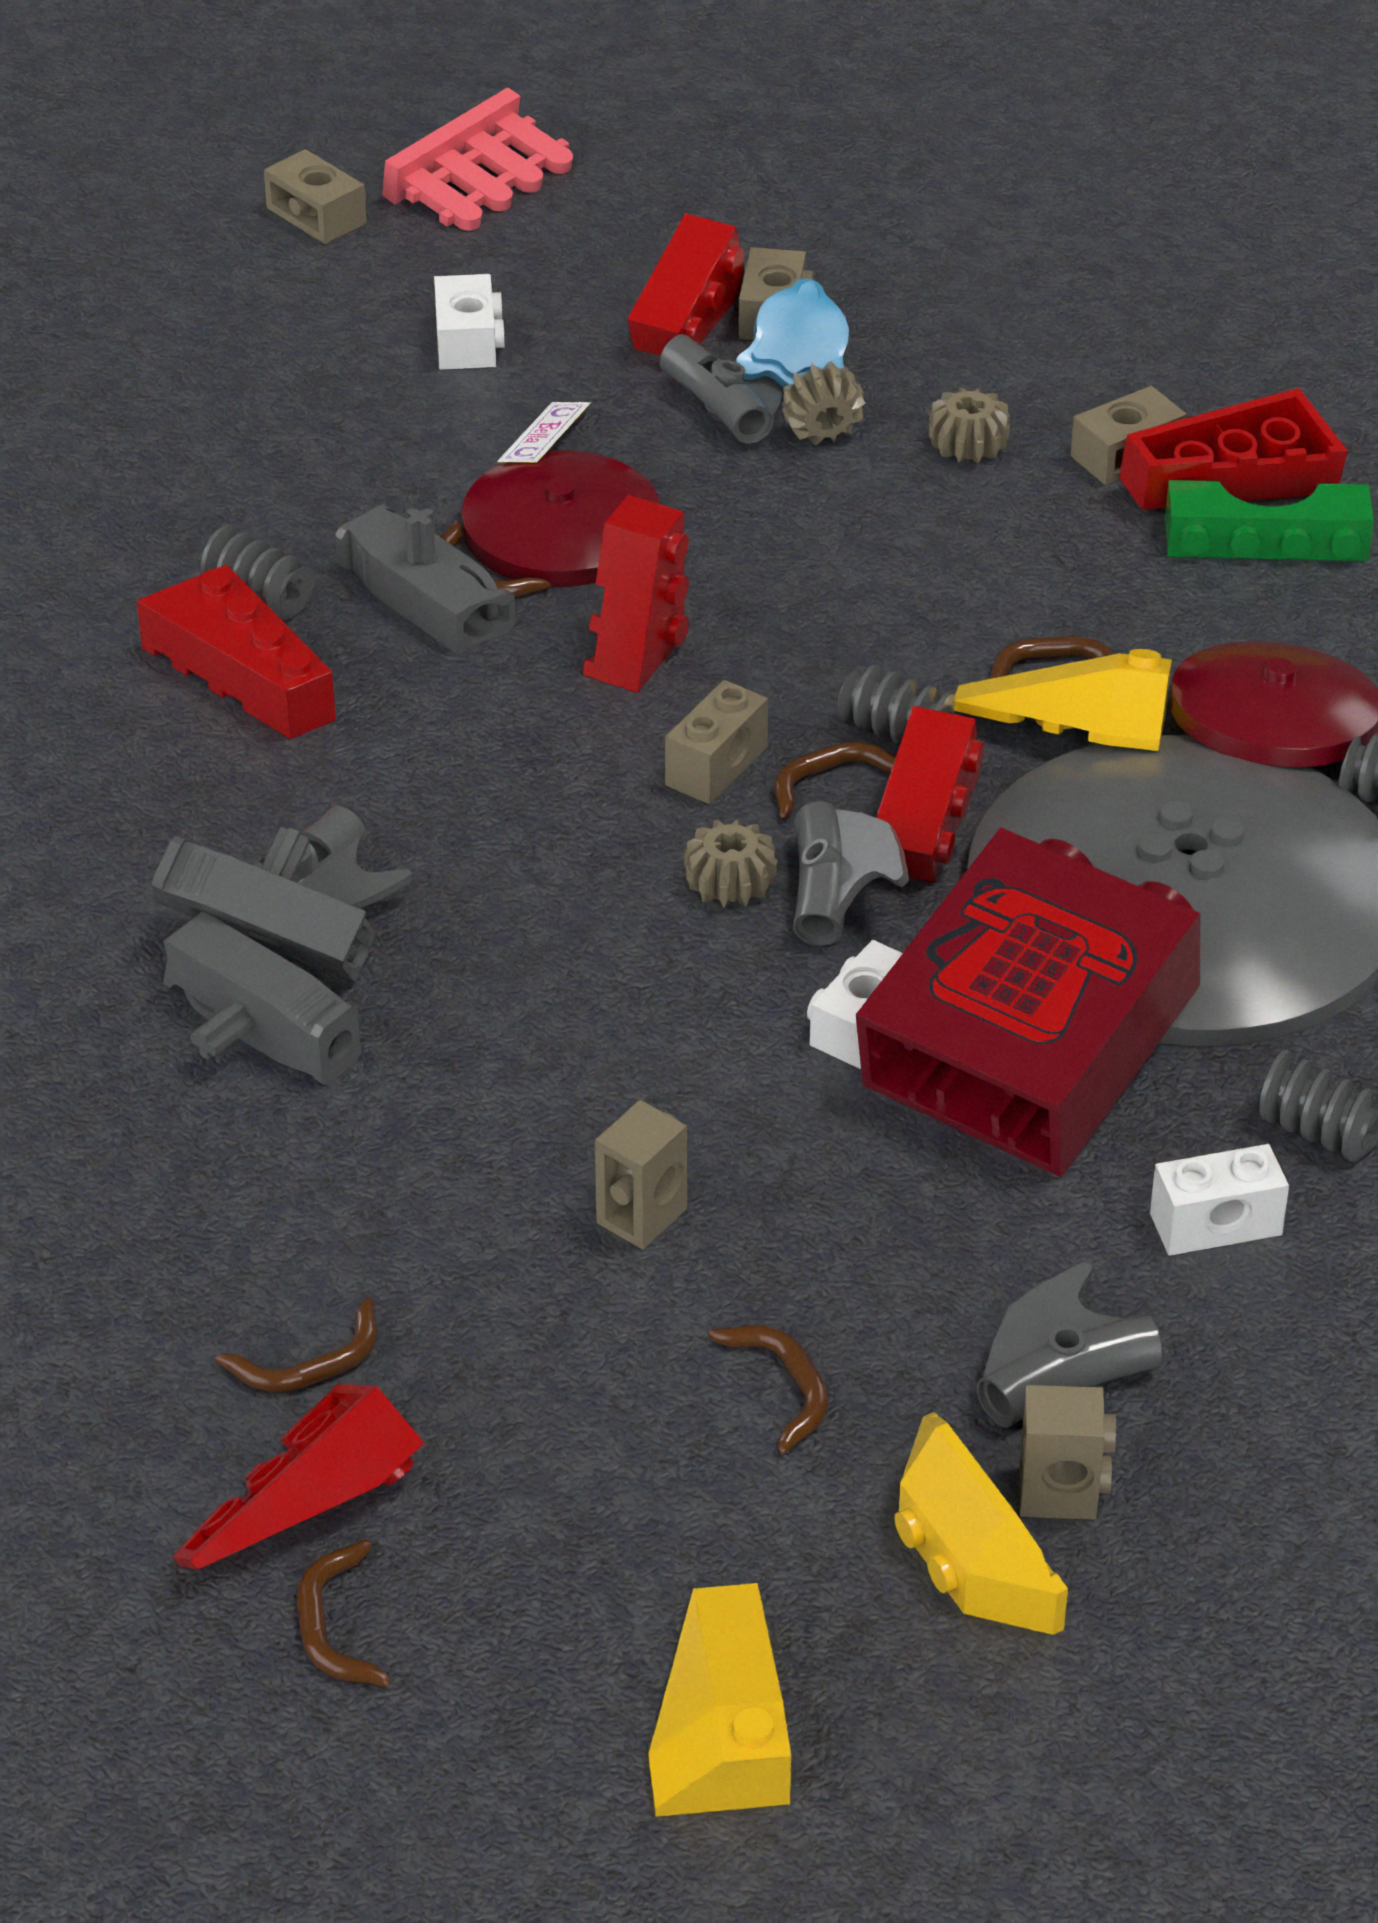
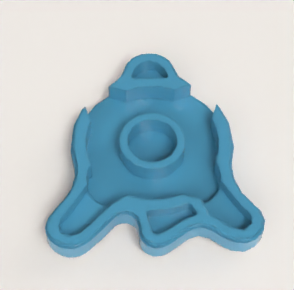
(794, 331)

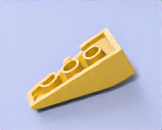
(1110, 696)
(722, 1712)

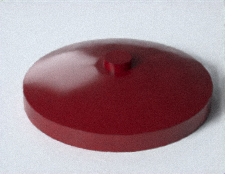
(548, 515)
(1273, 703)

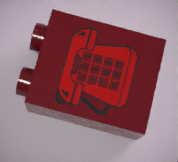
(1031, 998)

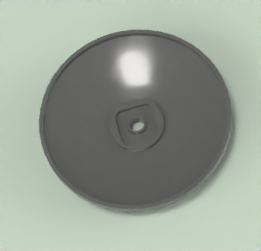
(1276, 872)

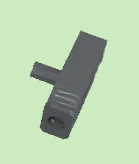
(424, 577)
(266, 902)
(260, 1000)

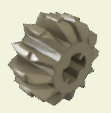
(823, 403)
(969, 425)
(730, 862)

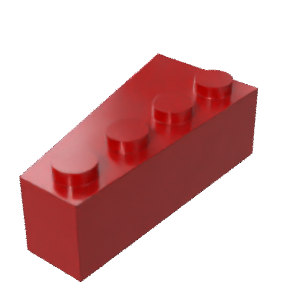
(1252, 448)
(240, 648)

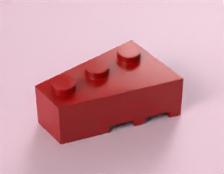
(690, 285)
(642, 593)
(931, 787)

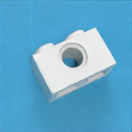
(468, 321)
(834, 1008)
(1219, 1199)

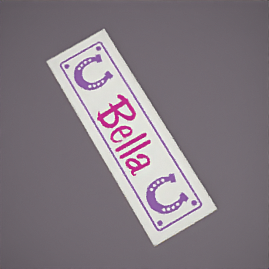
(544, 432)

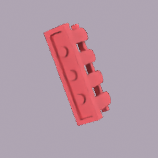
(453, 157)

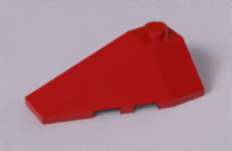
(333, 1454)

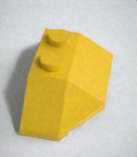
(974, 1536)

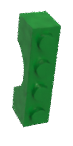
(1214, 524)

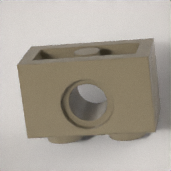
(315, 196)
(766, 274)
(1102, 431)
(716, 741)
(641, 1174)
(1063, 1452)

